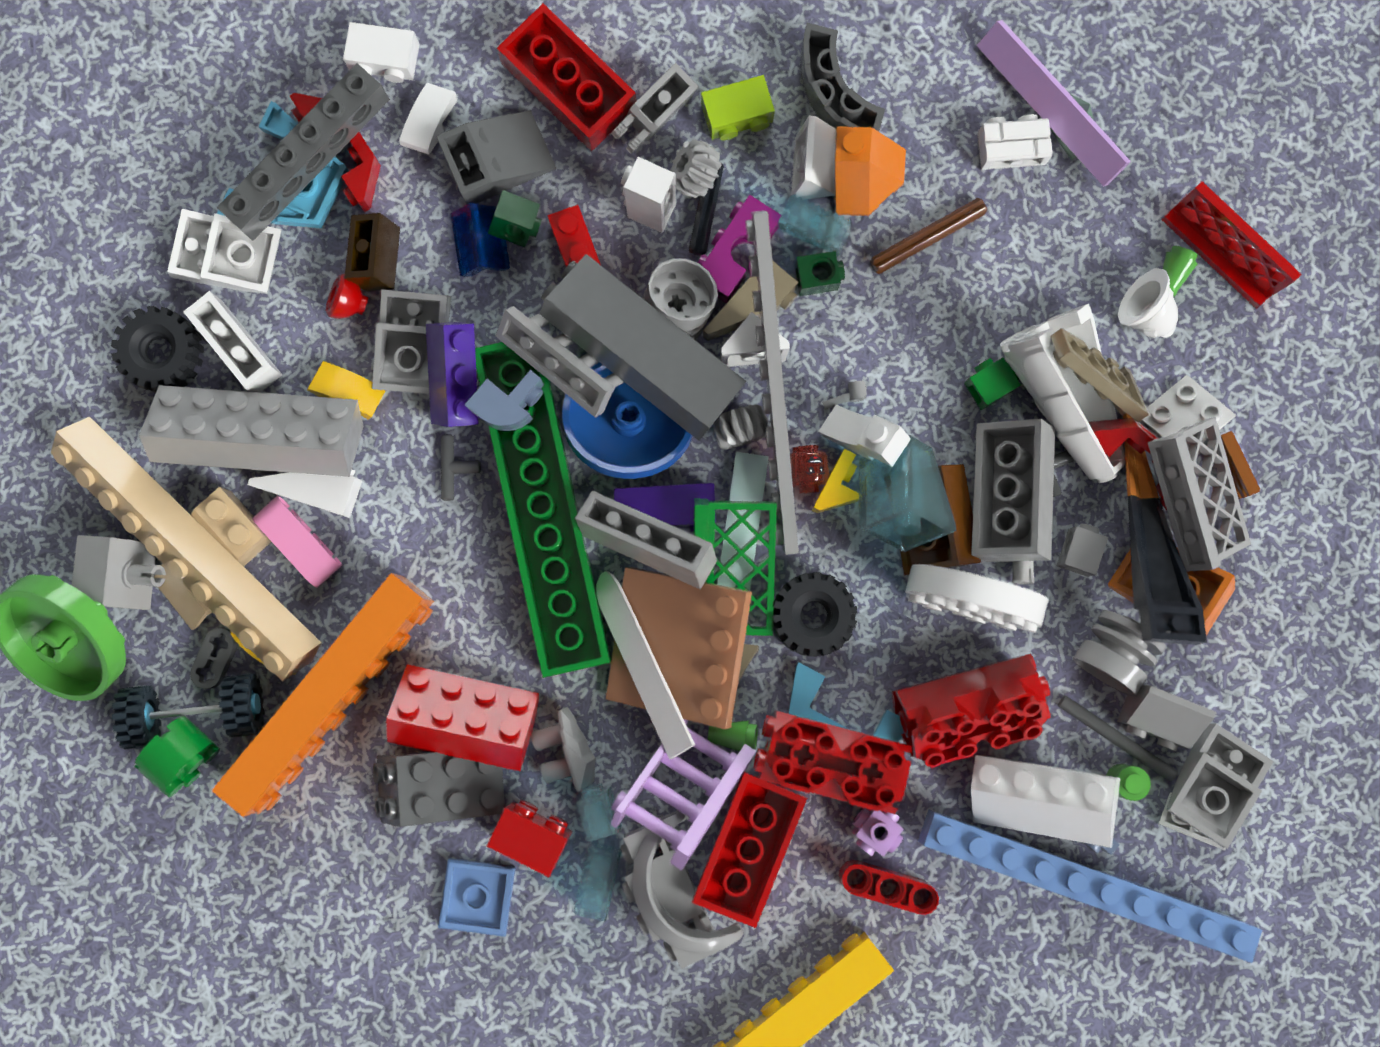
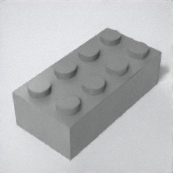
(1013, 491)

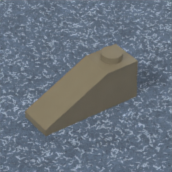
(741, 303)

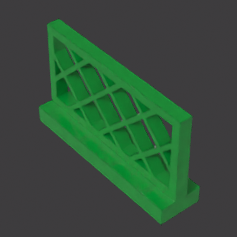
(705, 529)

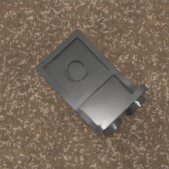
(435, 789)

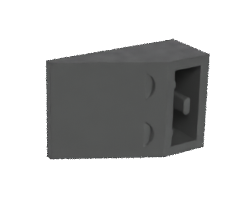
(495, 154)

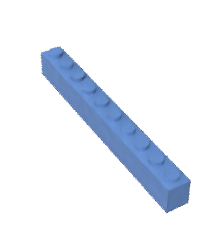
(1090, 886)

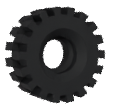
(141, 332)
(839, 610)

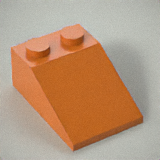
(1211, 587)

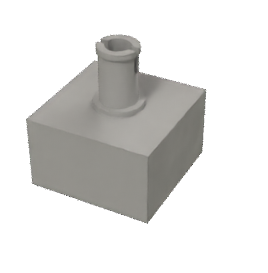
(116, 572)

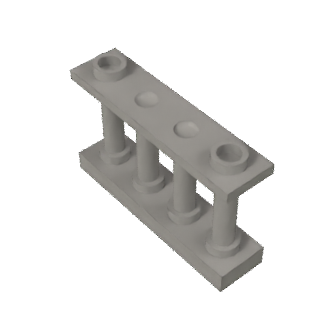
(555, 361)

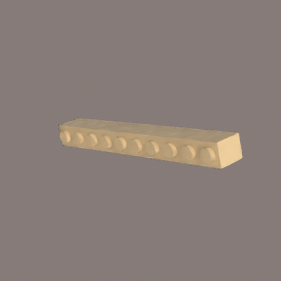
(185, 548)

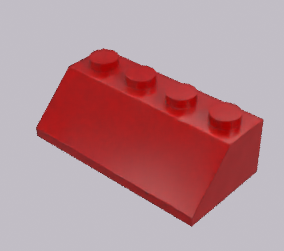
(749, 849)

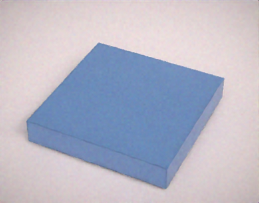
(476, 897)

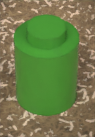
(1133, 781)

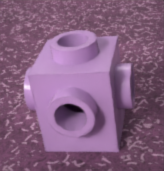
(867, 822)

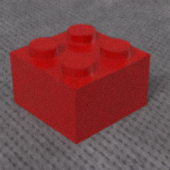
(530, 837)

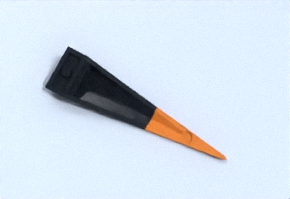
(1159, 579)

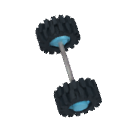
(138, 713)

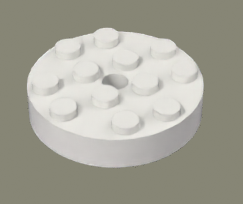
(976, 597)

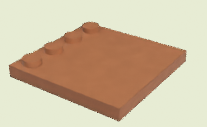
(694, 640)

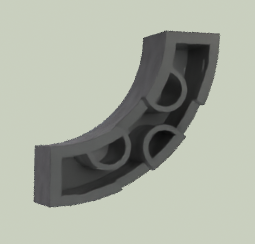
(825, 86)

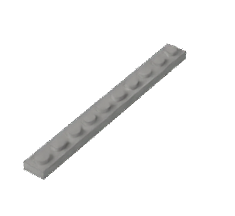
(771, 370)

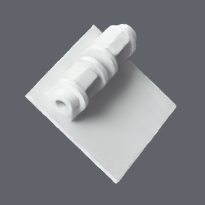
(1183, 407)

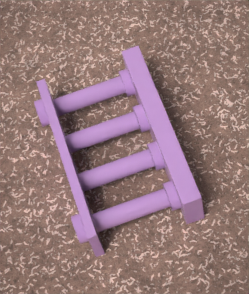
(699, 815)

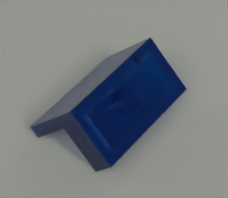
(473, 245)

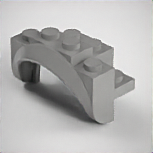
(666, 897)

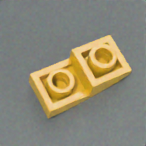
(338, 382)

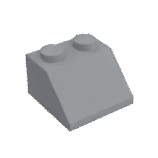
(1166, 717)

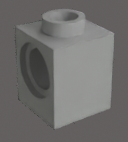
(1082, 550)

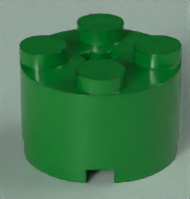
(175, 756)

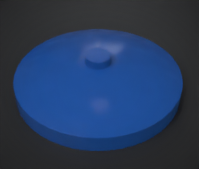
(628, 438)

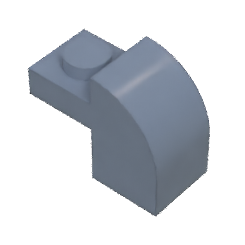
(502, 410)

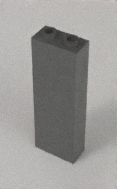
(640, 345)

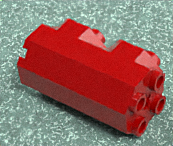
(989, 703)
(833, 762)

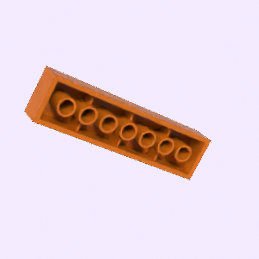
(324, 696)

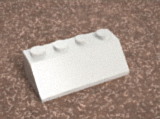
(1044, 800)

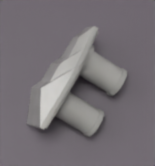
(578, 759)

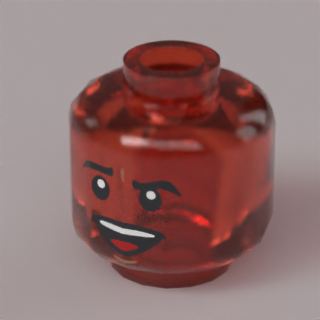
(809, 468)

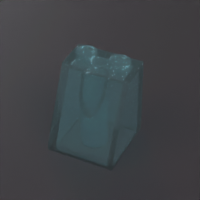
(905, 501)

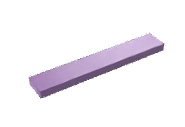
(1053, 102)

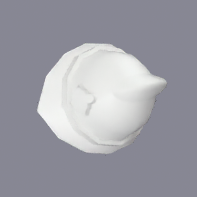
(1150, 305)

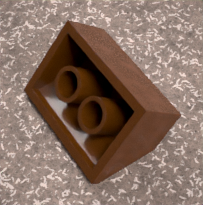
(955, 548)

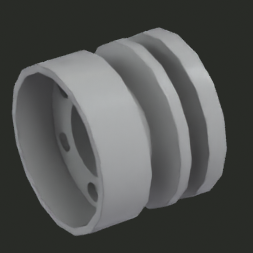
(682, 294)
(1118, 654)

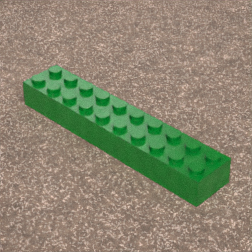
(544, 526)

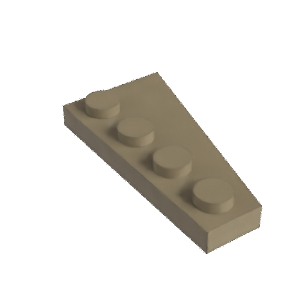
(1100, 373)

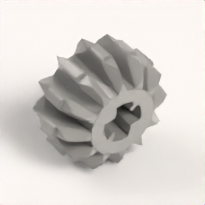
(695, 168)
(740, 426)

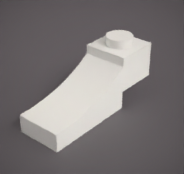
(865, 435)

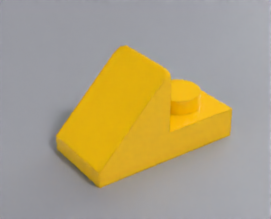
(833, 492)

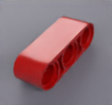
(900, 898)

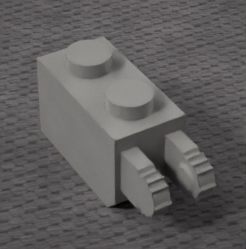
(657, 106)

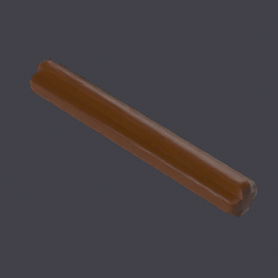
(928, 235)

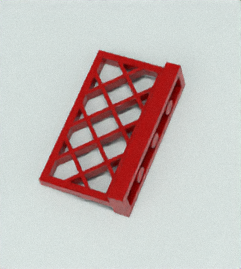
(1228, 257)

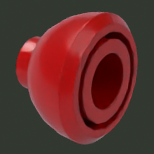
(345, 299)

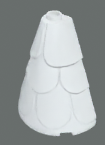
(1059, 392)

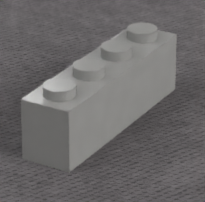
(646, 539)

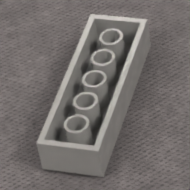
(252, 430)

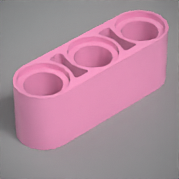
(296, 542)

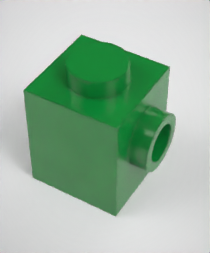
(991, 382)

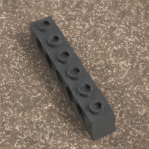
(304, 152)

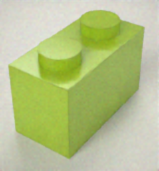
(738, 108)

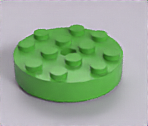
(60, 637)

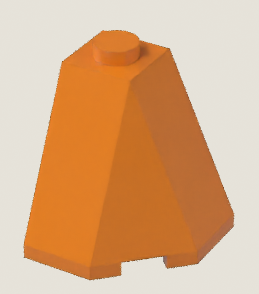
(866, 170)

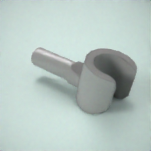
(856, 393)

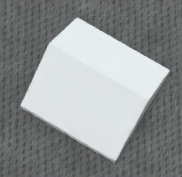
(814, 160)
(742, 345)

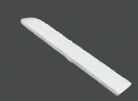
(643, 666)

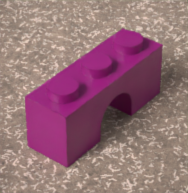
(719, 262)

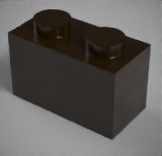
(372, 252)

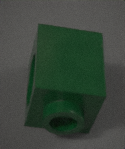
(515, 219)
(811, 285)

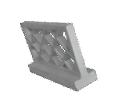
(1187, 499)

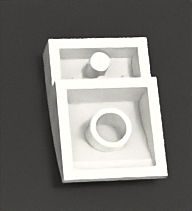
(221, 255)

